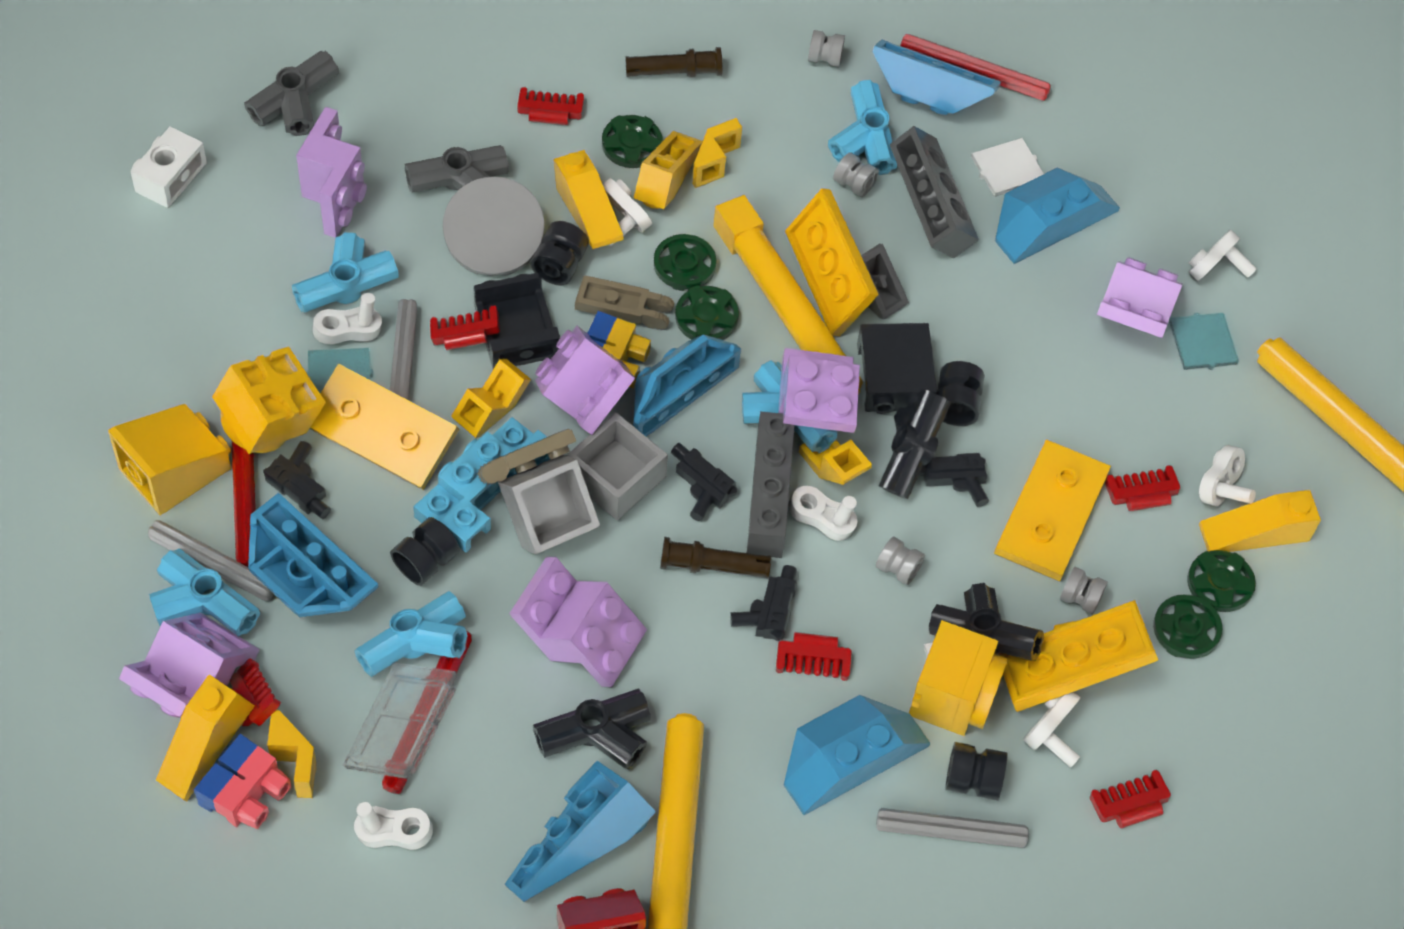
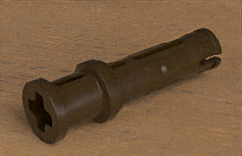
(690, 63)
(698, 557)

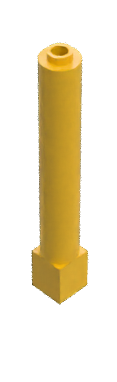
(743, 234)
(1334, 408)
(676, 823)

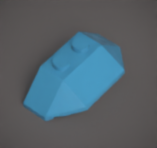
(931, 80)
(1049, 212)
(681, 379)
(303, 563)
(848, 749)

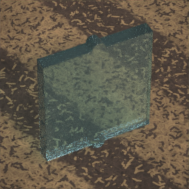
(1203, 341)
(323, 363)

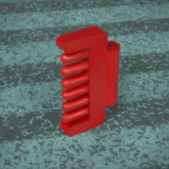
(549, 111)
(465, 334)
(1146, 494)
(817, 649)
(251, 685)
(1135, 807)

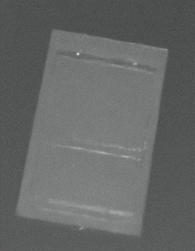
(402, 721)

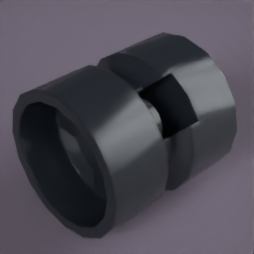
(559, 252)
(962, 386)
(419, 555)
(977, 771)

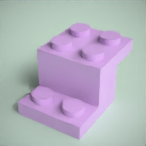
(331, 172)
(1140, 297)
(583, 379)
(819, 390)
(578, 621)
(182, 659)

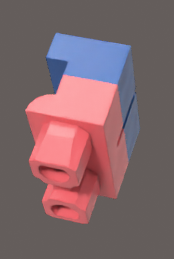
(240, 782)

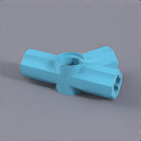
(869, 132)
(347, 275)
(768, 380)
(186, 595)
(416, 633)

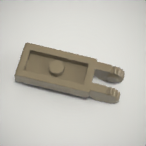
(624, 302)
(524, 458)

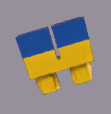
(620, 340)

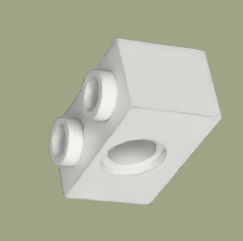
(168, 166)

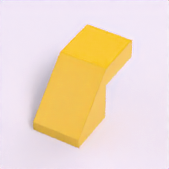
(711, 156)
(487, 405)
(838, 462)
(290, 745)

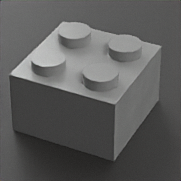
(619, 465)
(549, 504)

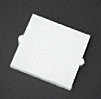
(1006, 166)

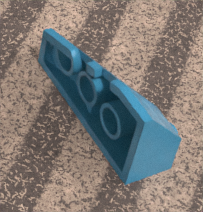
(598, 818)

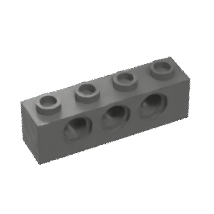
(933, 192)
(770, 486)

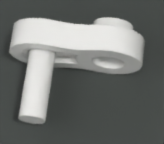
(619, 197)
(1205, 261)
(355, 324)
(1219, 479)
(830, 517)
(1043, 730)
(386, 827)

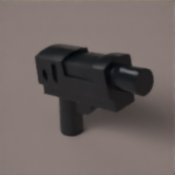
(962, 471)
(294, 480)
(707, 482)
(773, 612)

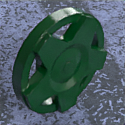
(630, 138)
(684, 262)
(707, 312)
(1222, 579)
(1187, 627)

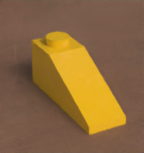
(666, 169)
(586, 198)
(1264, 523)
(202, 735)

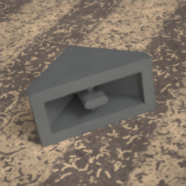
(885, 279)

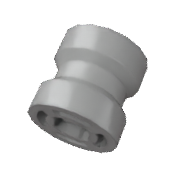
(826, 48)
(855, 174)
(900, 560)
(1083, 590)

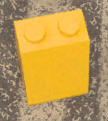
(169, 455)

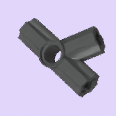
(290, 94)
(456, 168)

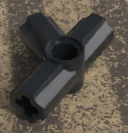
(914, 442)
(984, 618)
(609, 736)

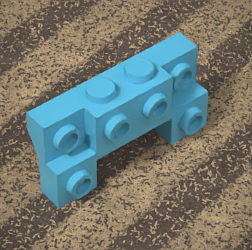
(461, 495)

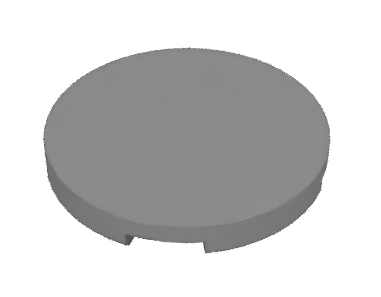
(493, 226)

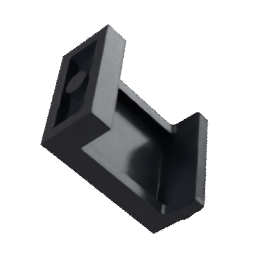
(524, 319)
(895, 364)

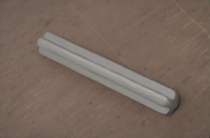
(403, 347)
(209, 558)
(952, 827)

